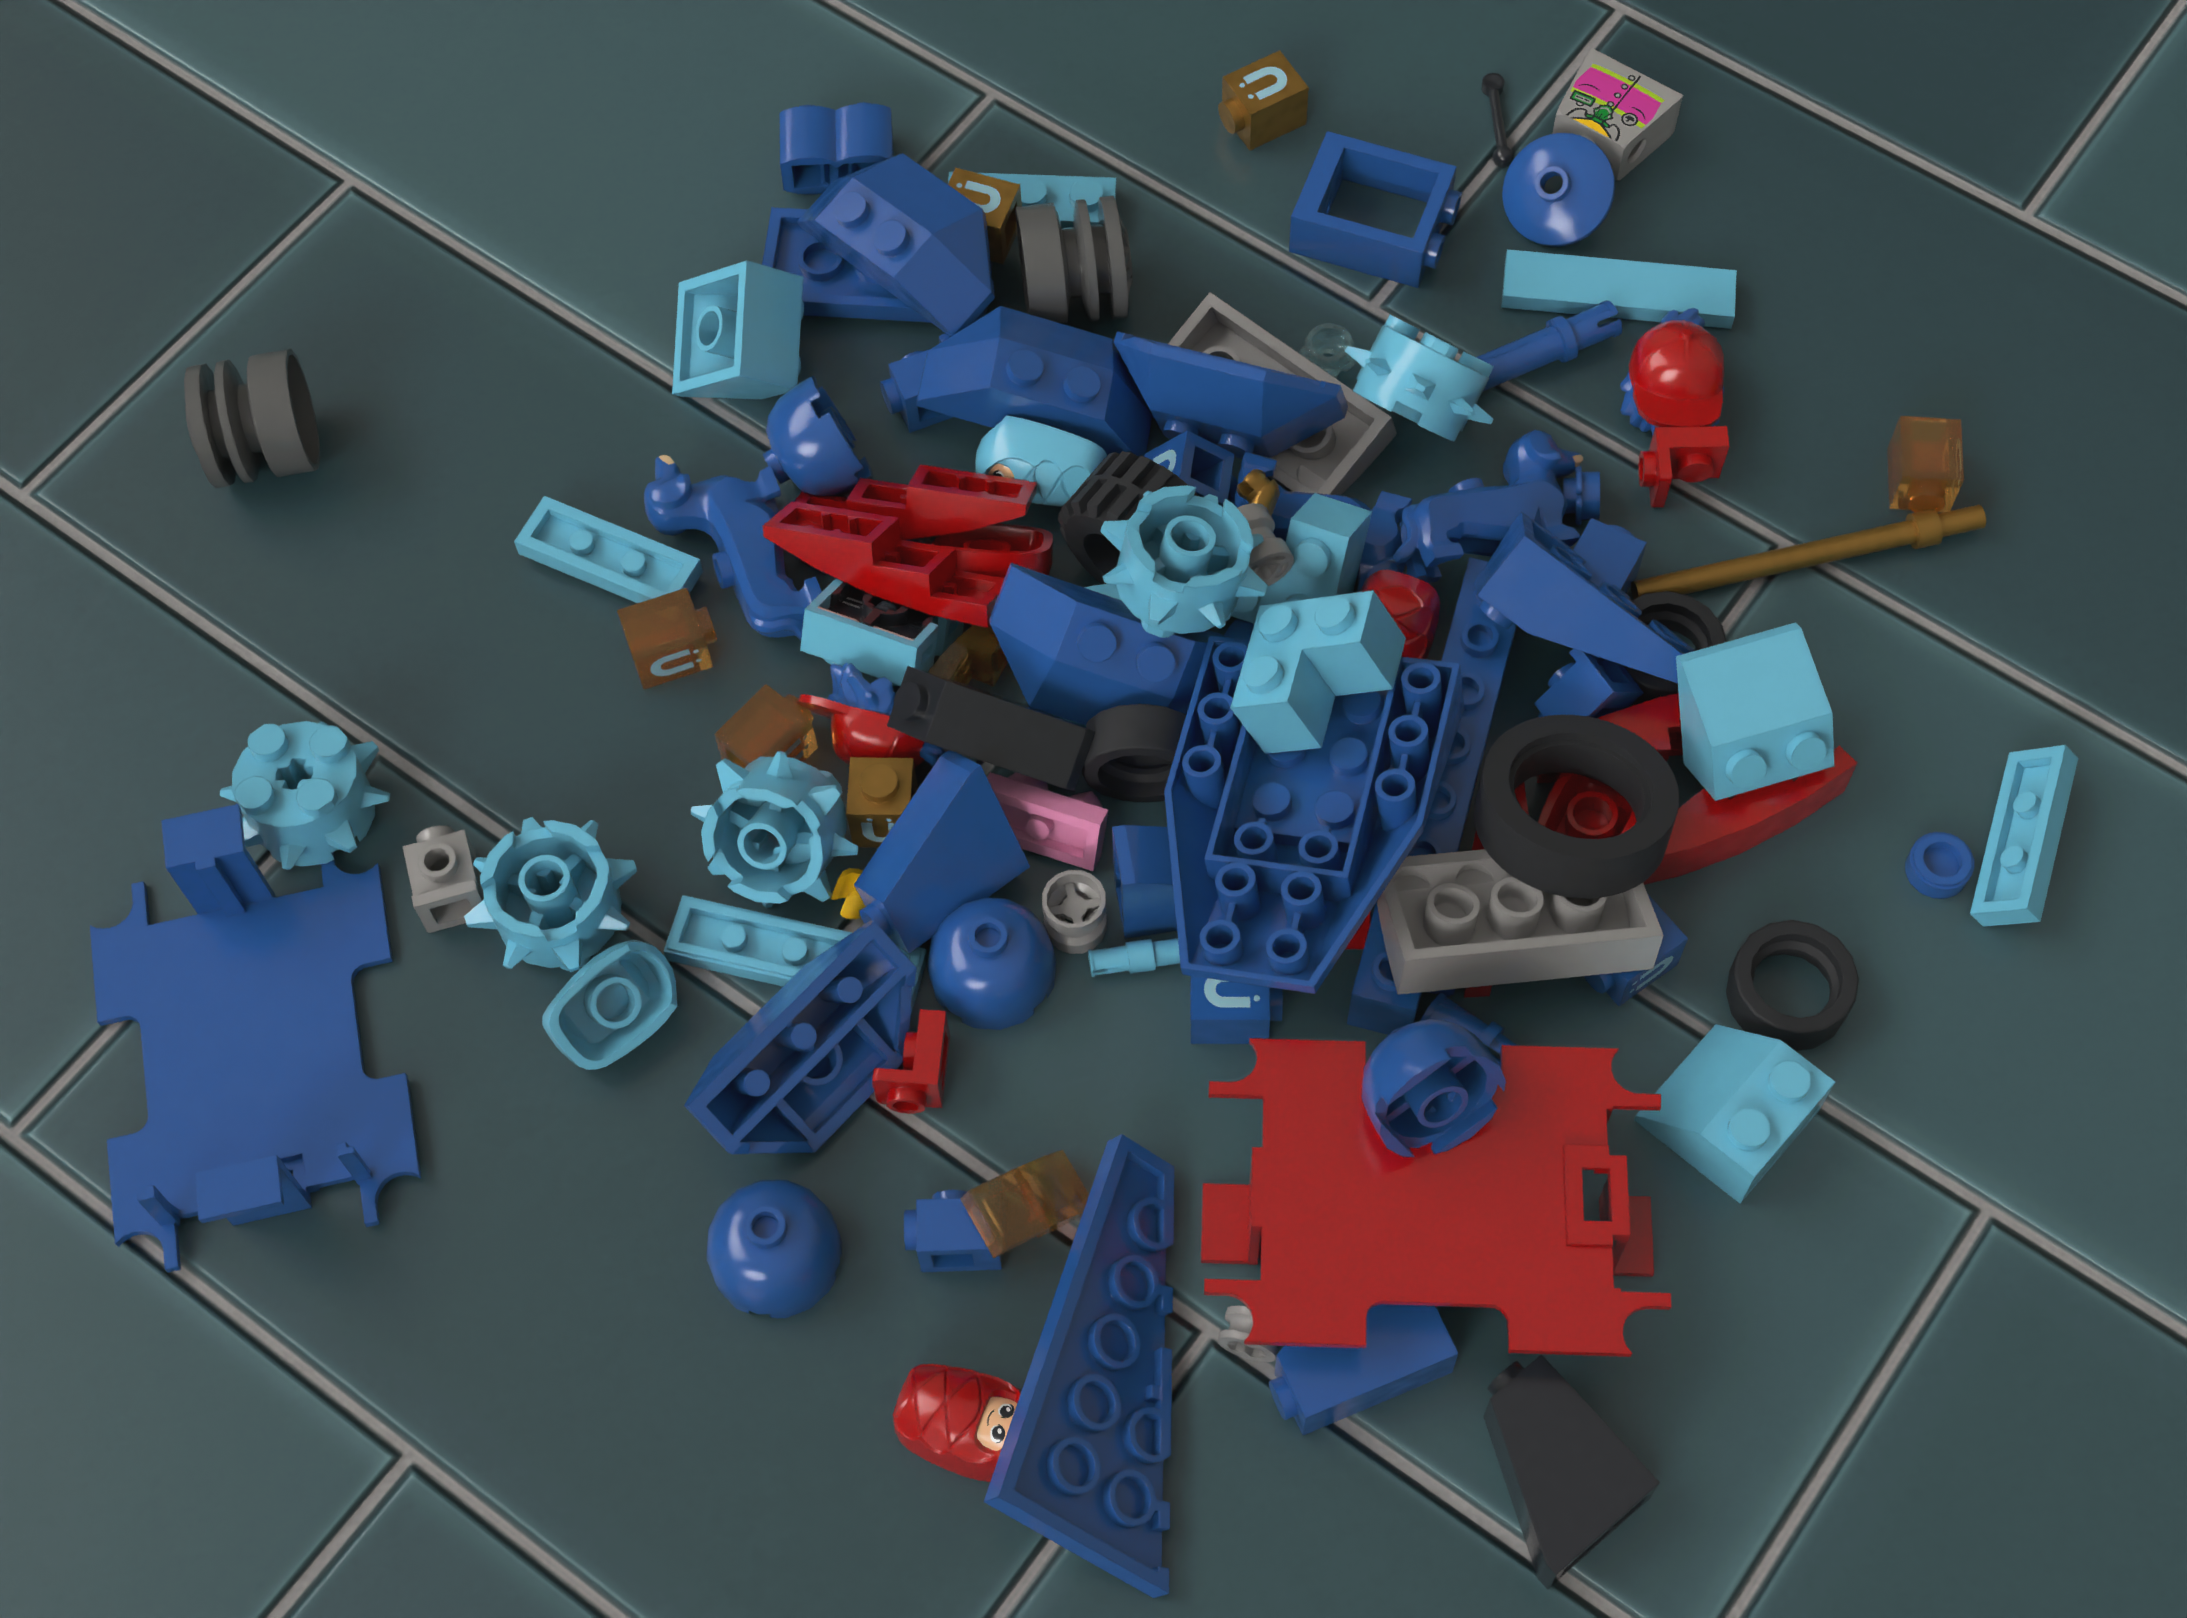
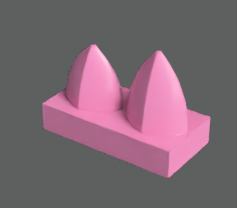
(1052, 823)

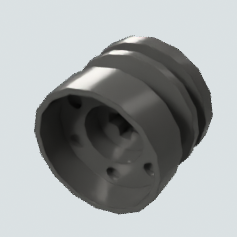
(1073, 260)
(239, 420)

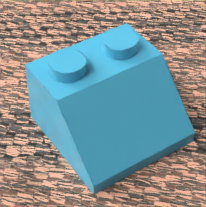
(738, 333)
(1753, 712)
(1736, 1106)

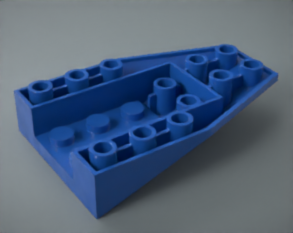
(1297, 846)

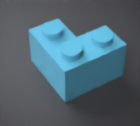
(1327, 554)
(1307, 656)

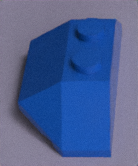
(909, 238)
(1040, 374)
(1227, 399)
(1088, 650)
(810, 1050)

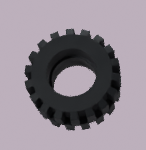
(1109, 495)

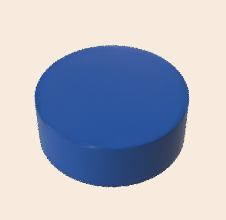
(1939, 865)

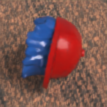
(1675, 375)
(861, 716)

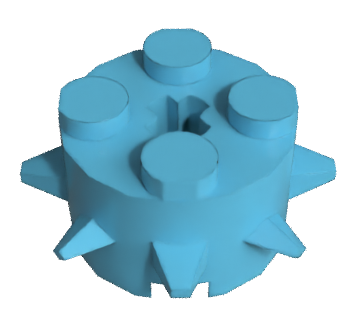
(1422, 379)
(1183, 561)
(304, 791)
(775, 828)
(551, 894)

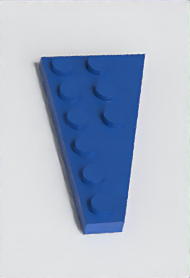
(1099, 1389)

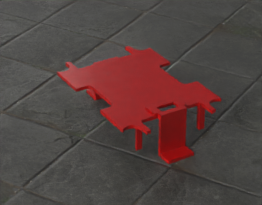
(1451, 1228)

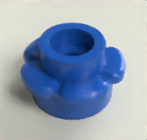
(1583, 495)

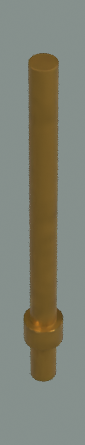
(1918, 530)

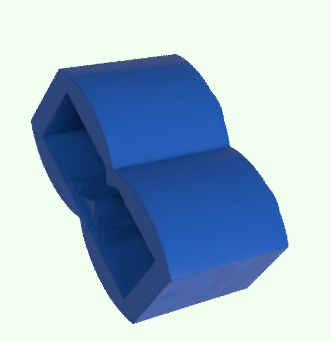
(831, 143)

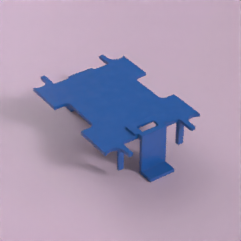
(248, 1042)

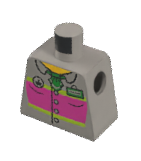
(1618, 111)

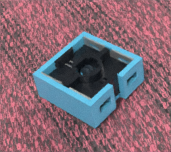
(873, 632)

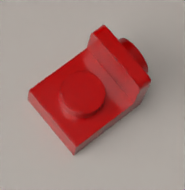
(1681, 454)
(924, 1067)

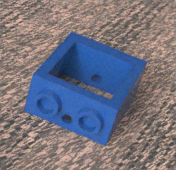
(1362, 246)

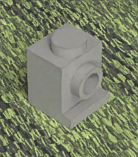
(443, 877)

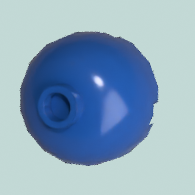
(813, 443)
(991, 963)
(1430, 1086)
(773, 1248)

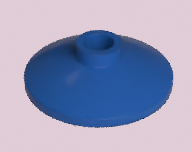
(1576, 207)

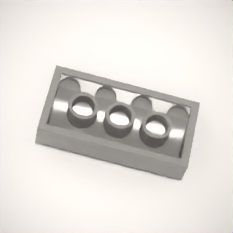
(1326, 460)
(1472, 924)

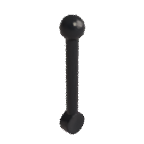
(1493, 86)

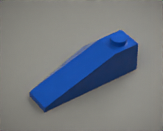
(1550, 595)

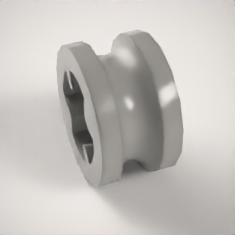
(1239, 1329)

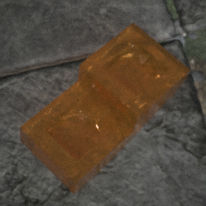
(971, 656)
(1026, 1202)

